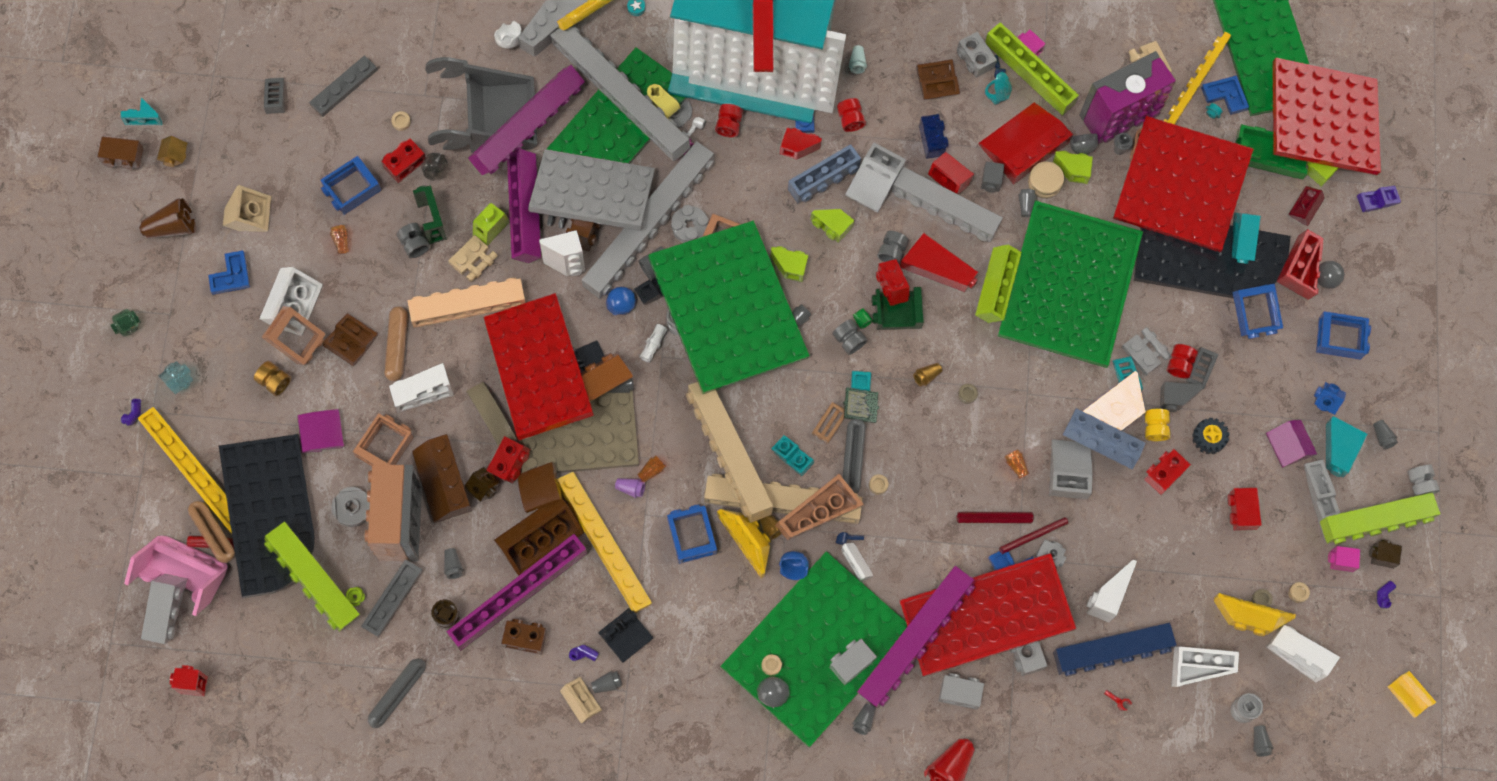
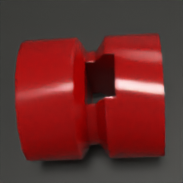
(851, 115)
(729, 119)
(1182, 360)

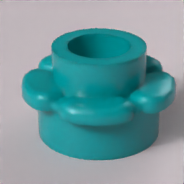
(1213, 111)

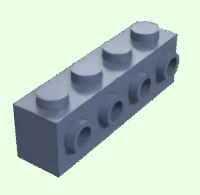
(824, 174)
(1104, 438)

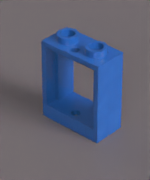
(341, 173)
(1273, 307)
(1323, 335)
(694, 553)

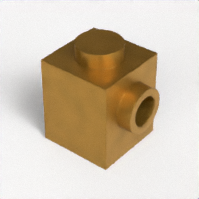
(172, 151)

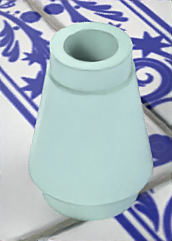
(857, 61)

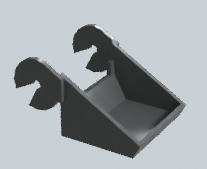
(491, 101)

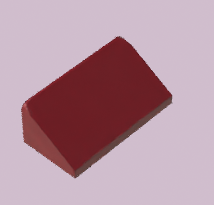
(1307, 205)

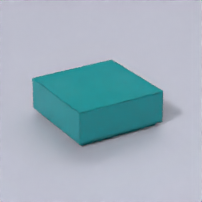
(861, 380)

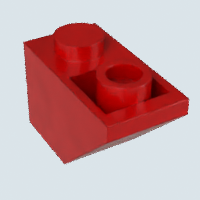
(799, 144)

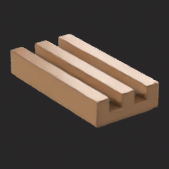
(821, 436)

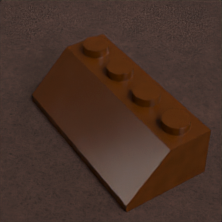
(441, 479)
(537, 535)

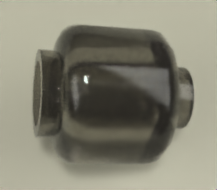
(434, 166)

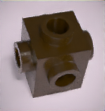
(482, 484)

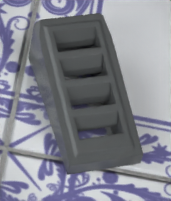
(274, 107)
(1209, 354)

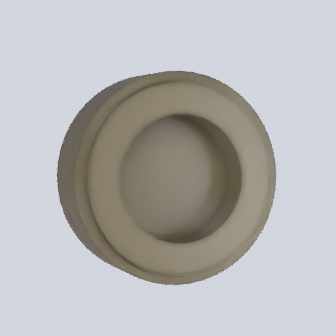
(967, 393)
(1262, 597)

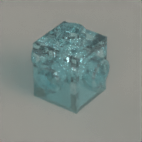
(176, 377)

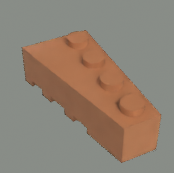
(820, 508)

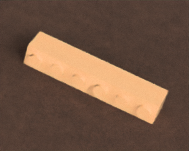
(466, 302)

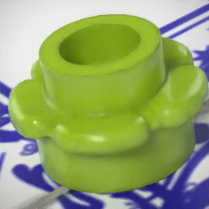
(355, 591)

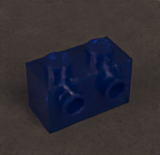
(932, 136)

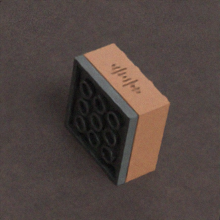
(394, 512)

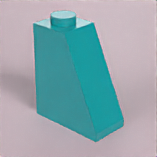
(1245, 236)
(1342, 446)

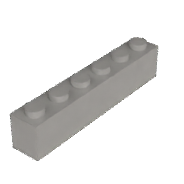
(946, 204)

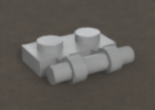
(1142, 355)

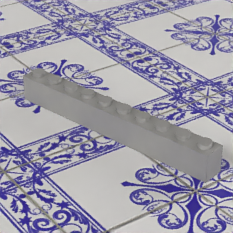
(621, 92)
(659, 207)

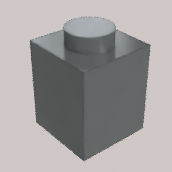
(992, 176)

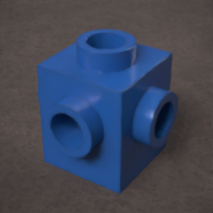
(1329, 397)

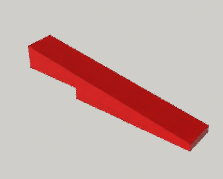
(762, 35)

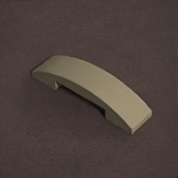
(490, 413)

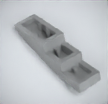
(1321, 490)

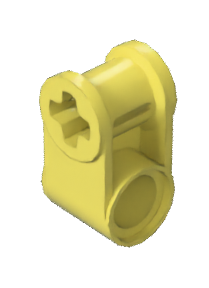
(663, 100)

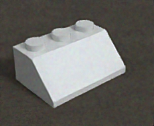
(563, 253)
(295, 291)

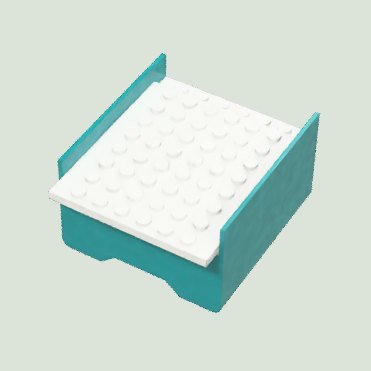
(717, 56)

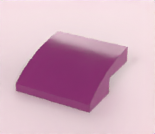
(320, 431)

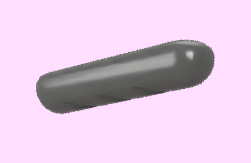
(854, 454)
(396, 693)

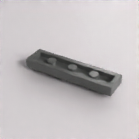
(343, 86)
(391, 598)

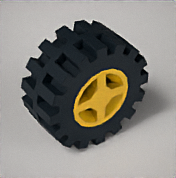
(1215, 431)

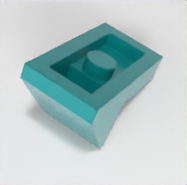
(145, 116)

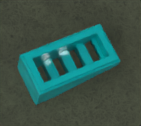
(1118, 369)

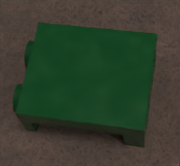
(433, 230)
(898, 316)

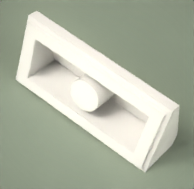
(856, 562)

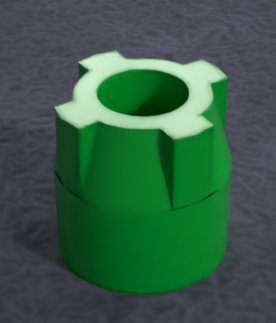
(862, 318)

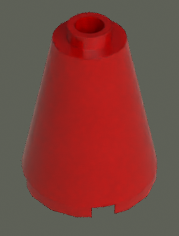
(952, 763)

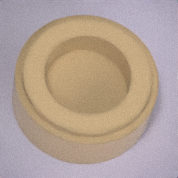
(401, 121)
(878, 484)
(1299, 592)
(771, 665)

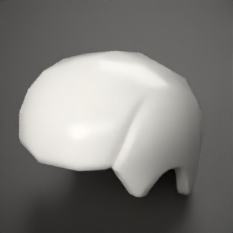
(508, 35)

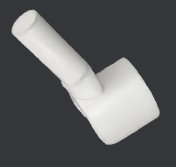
(697, 123)

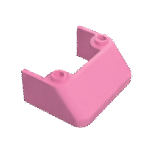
(175, 558)

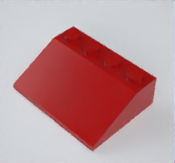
(1026, 141)

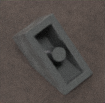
(1176, 395)

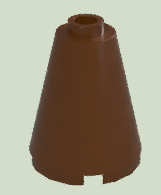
(169, 221)

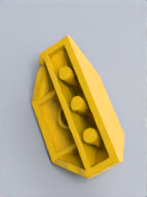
(748, 538)
(1251, 616)

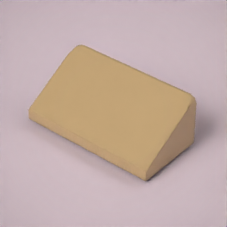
(580, 700)

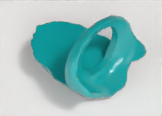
(1002, 88)

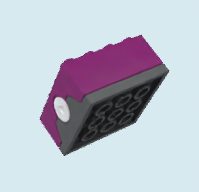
(1127, 97)

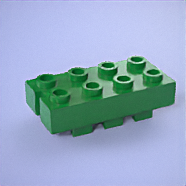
(1263, 153)

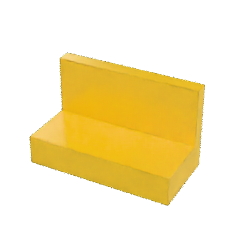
(1411, 694)

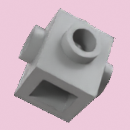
(1056, 551)

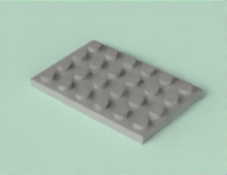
(592, 189)

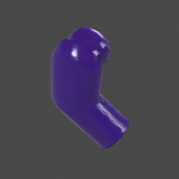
(134, 414)
(1383, 595)
(583, 651)

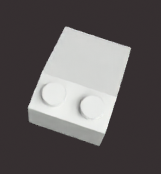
(1108, 599)

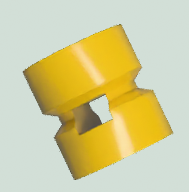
(1157, 425)

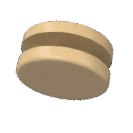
(1046, 179)

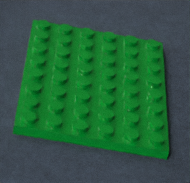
(1071, 284)
(728, 307)
(806, 632)

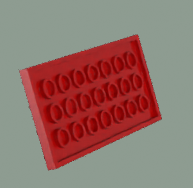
(537, 366)
(1001, 614)

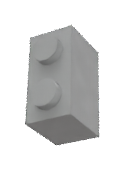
(852, 661)
(961, 691)

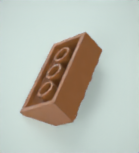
(605, 375)

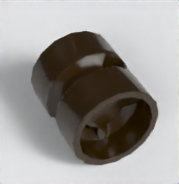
(445, 614)

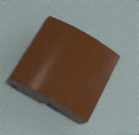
(937, 79)
(350, 339)
(539, 487)

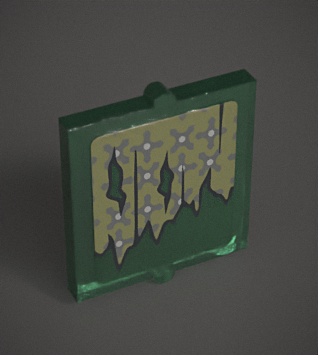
(861, 405)

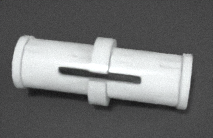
(653, 343)

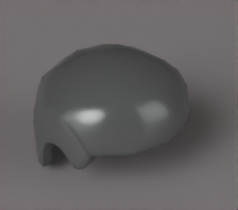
(1084, 143)
(1331, 274)
(773, 692)

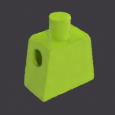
(491, 222)

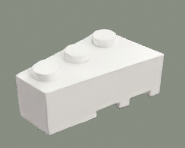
(421, 388)
(1303, 653)
(1201, 664)

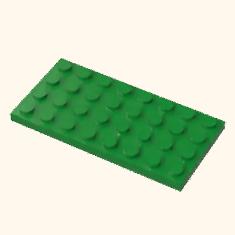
(1259, 35)
(602, 128)

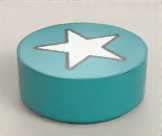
(636, 7)

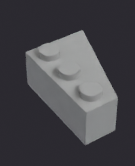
(163, 608)

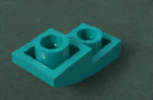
(792, 455)

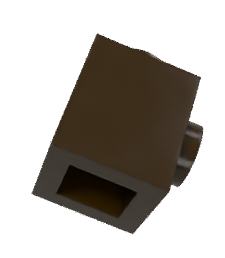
(1385, 554)

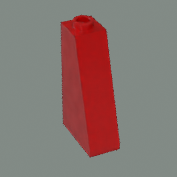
(938, 264)

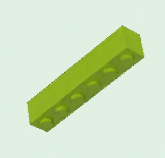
(1031, 68)
(1379, 518)
(311, 576)

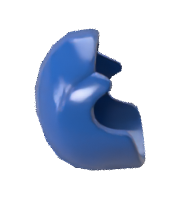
(620, 301)
(794, 565)

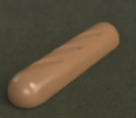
(396, 343)
(211, 532)

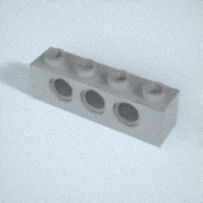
(1032, 664)

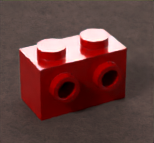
(403, 160)
(954, 176)
(893, 282)
(508, 460)
(1167, 471)
(1244, 509)
(188, 681)

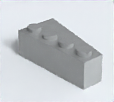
(544, 23)

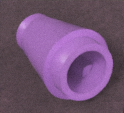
(632, 487)

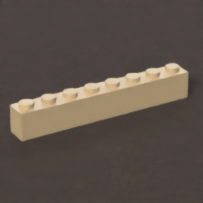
(730, 453)
(782, 497)

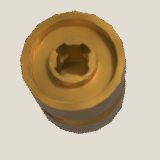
(274, 380)

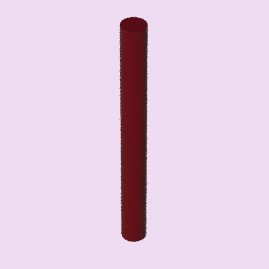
(1033, 535)

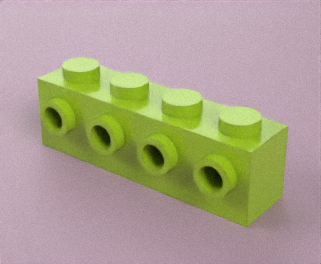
(998, 283)

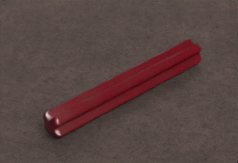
(995, 517)

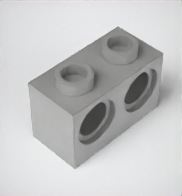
(980, 53)

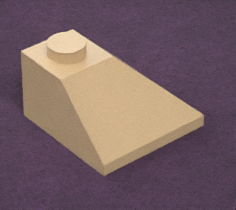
(247, 210)

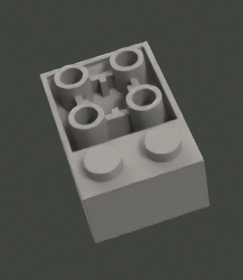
(875, 177)
(1070, 470)

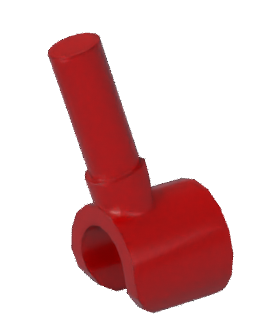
(1119, 701)

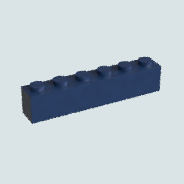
(1114, 648)

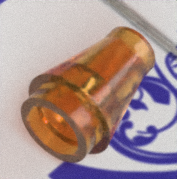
(340, 238)
(1017, 463)
(651, 469)

